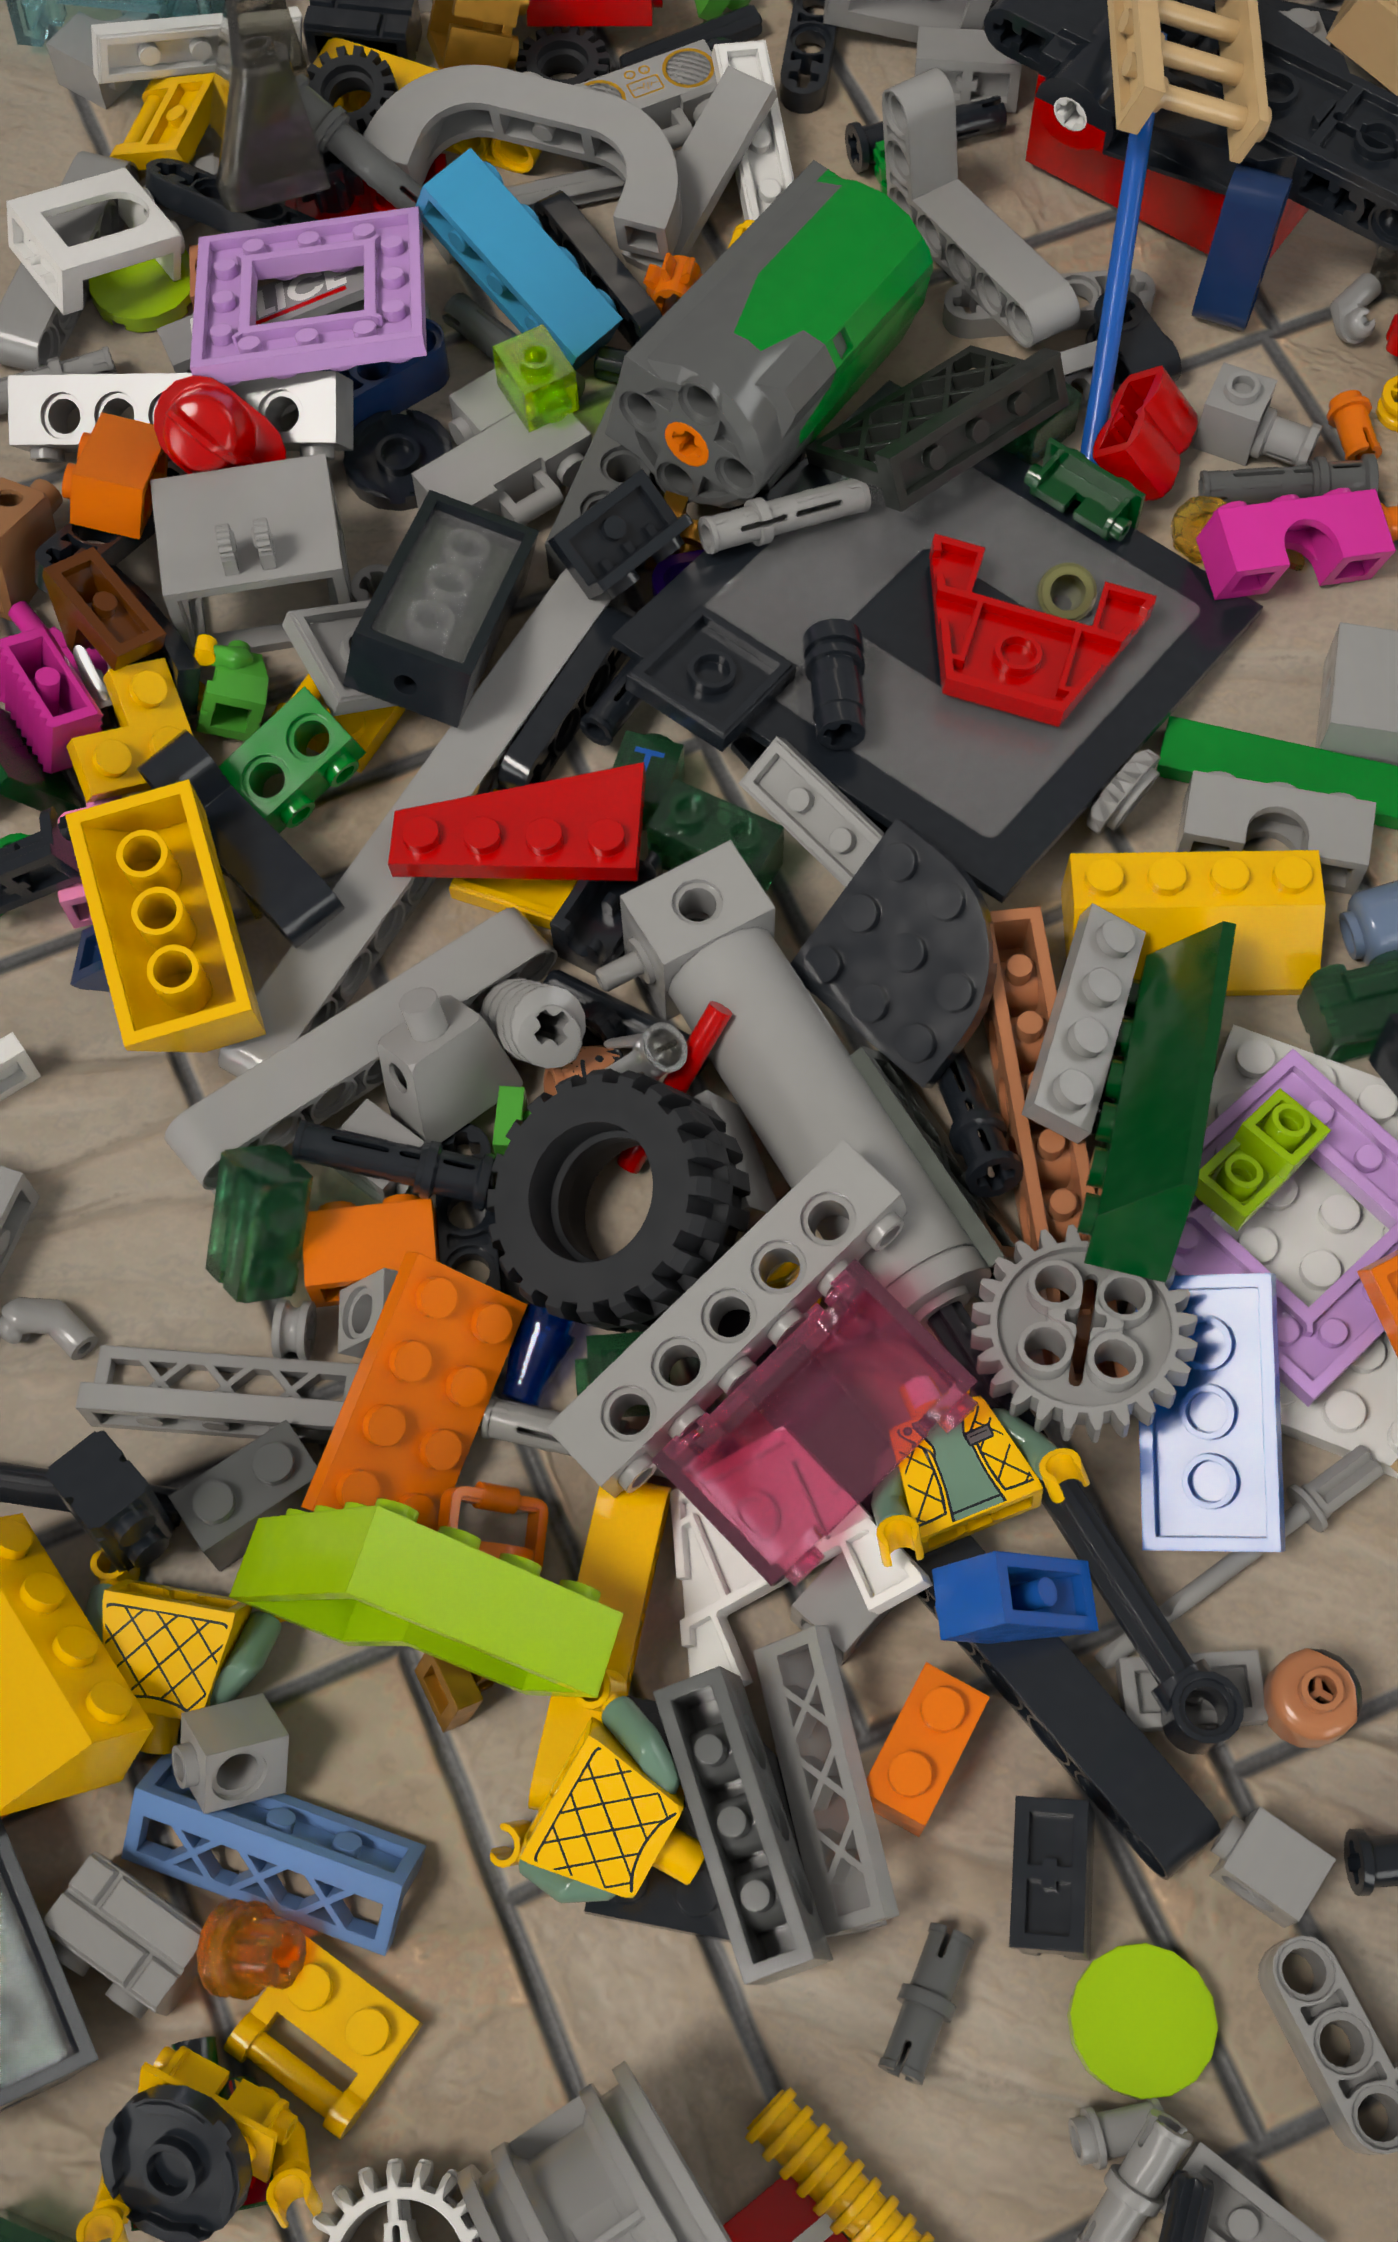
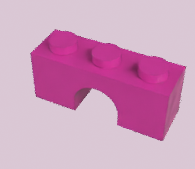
(1337, 532)

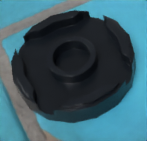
(388, 452)
(176, 2163)

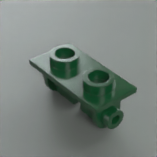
(1107, 501)

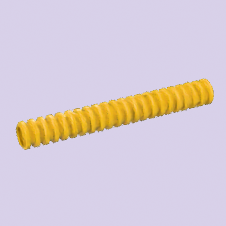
(829, 2175)

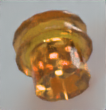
(248, 1950)

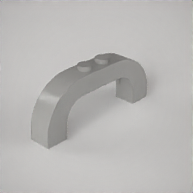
(546, 116)

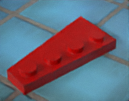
(541, 830)

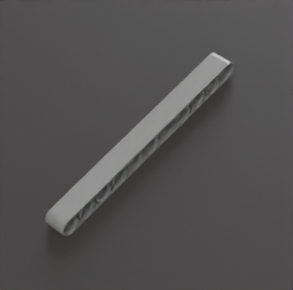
(333, 963)

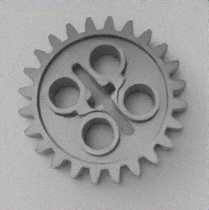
(1019, 1320)

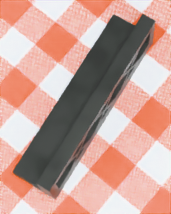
(936, 1155)

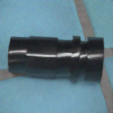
(835, 669)

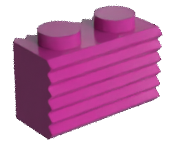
(45, 696)

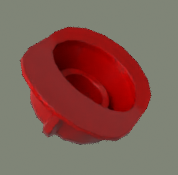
(213, 428)

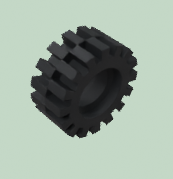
(564, 54)
(351, 74)

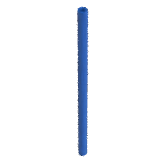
(1117, 285)

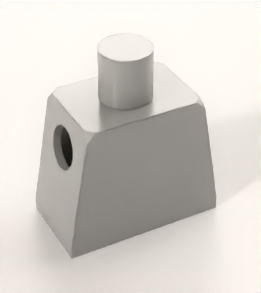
(441, 1065)

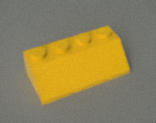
(1172, 895)
(164, 922)
(62, 1699)

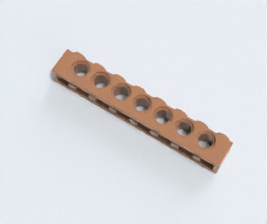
(1053, 1166)

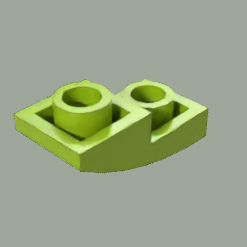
(1259, 1158)

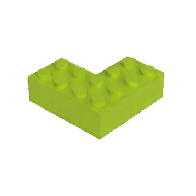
(393, 1582)

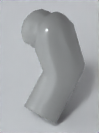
(46, 1316)

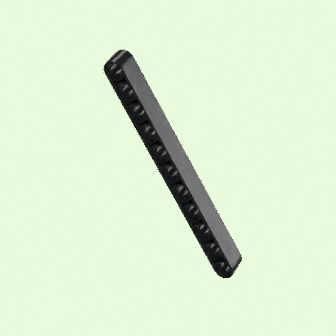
(1077, 1722)

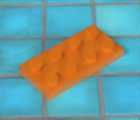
(418, 1391)

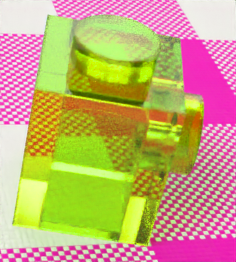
(536, 378)

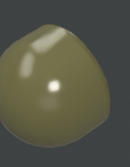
(1073, 574)

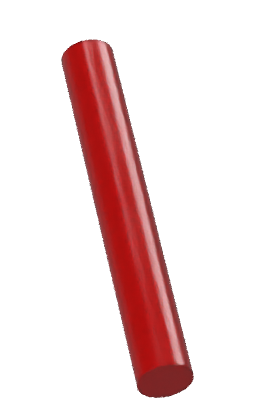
(698, 1046)

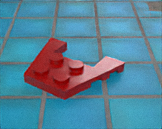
(1016, 654)

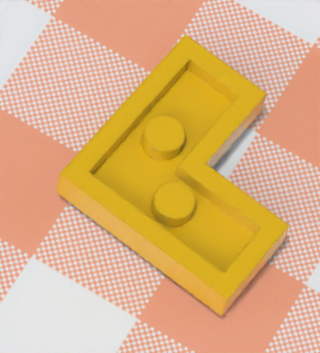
(148, 719)

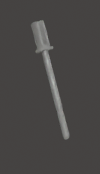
(1310, 1504)

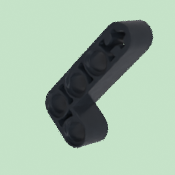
(247, 845)

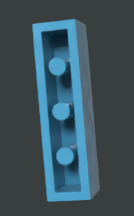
(515, 258)

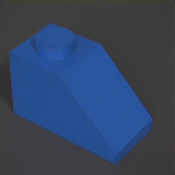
(1013, 1598)

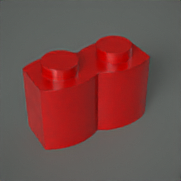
(1147, 432)

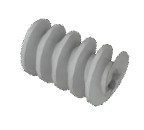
(535, 1022)

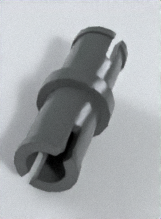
(926, 2003)

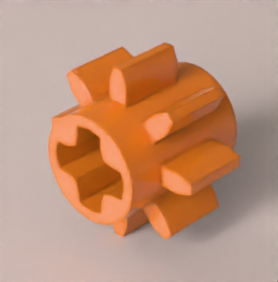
(671, 281)

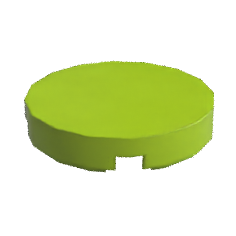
(142, 295)
(1142, 2021)

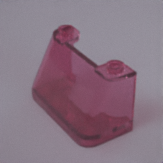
(818, 1426)

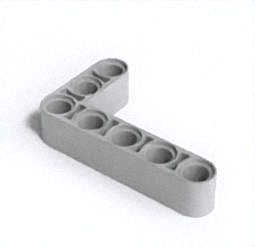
(958, 227)
(1302, 2021)

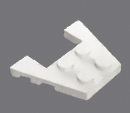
(722, 1580)

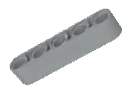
(29, 320)

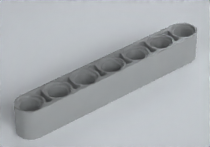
(341, 1056)

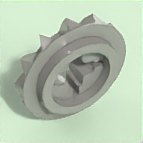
(1124, 792)

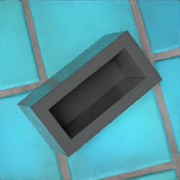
(246, 1486)

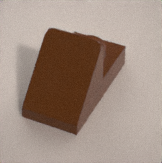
(100, 610)

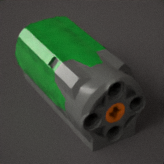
(771, 340)

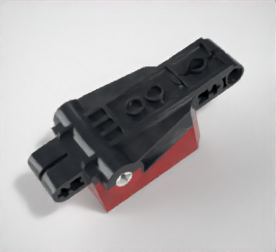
(1324, 131)

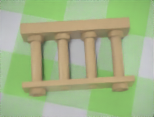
(1142, 52)

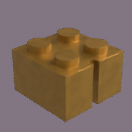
(475, 32)

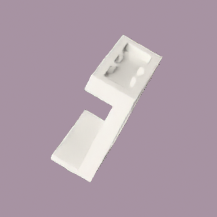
(63, 268)

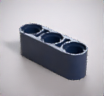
(1241, 246)
(400, 385)

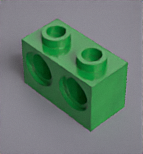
(281, 749)

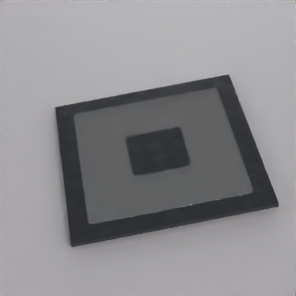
(961, 773)

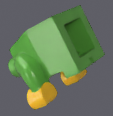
(237, 694)

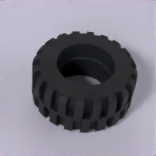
(547, 1185)

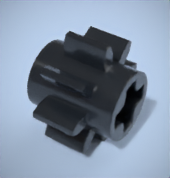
(343, 185)

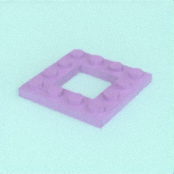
(225, 303)
(1363, 1159)

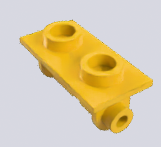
(257, 2112)

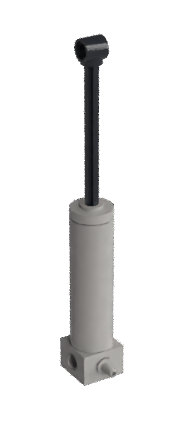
(711, 938)

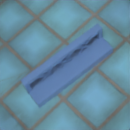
(277, 1835)

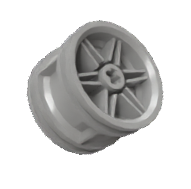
(592, 2175)

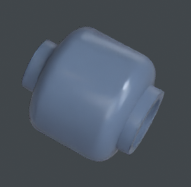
(1371, 922)

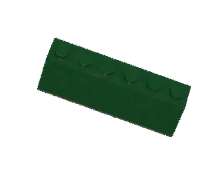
(1159, 1107)

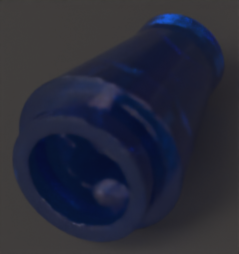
(536, 1354)

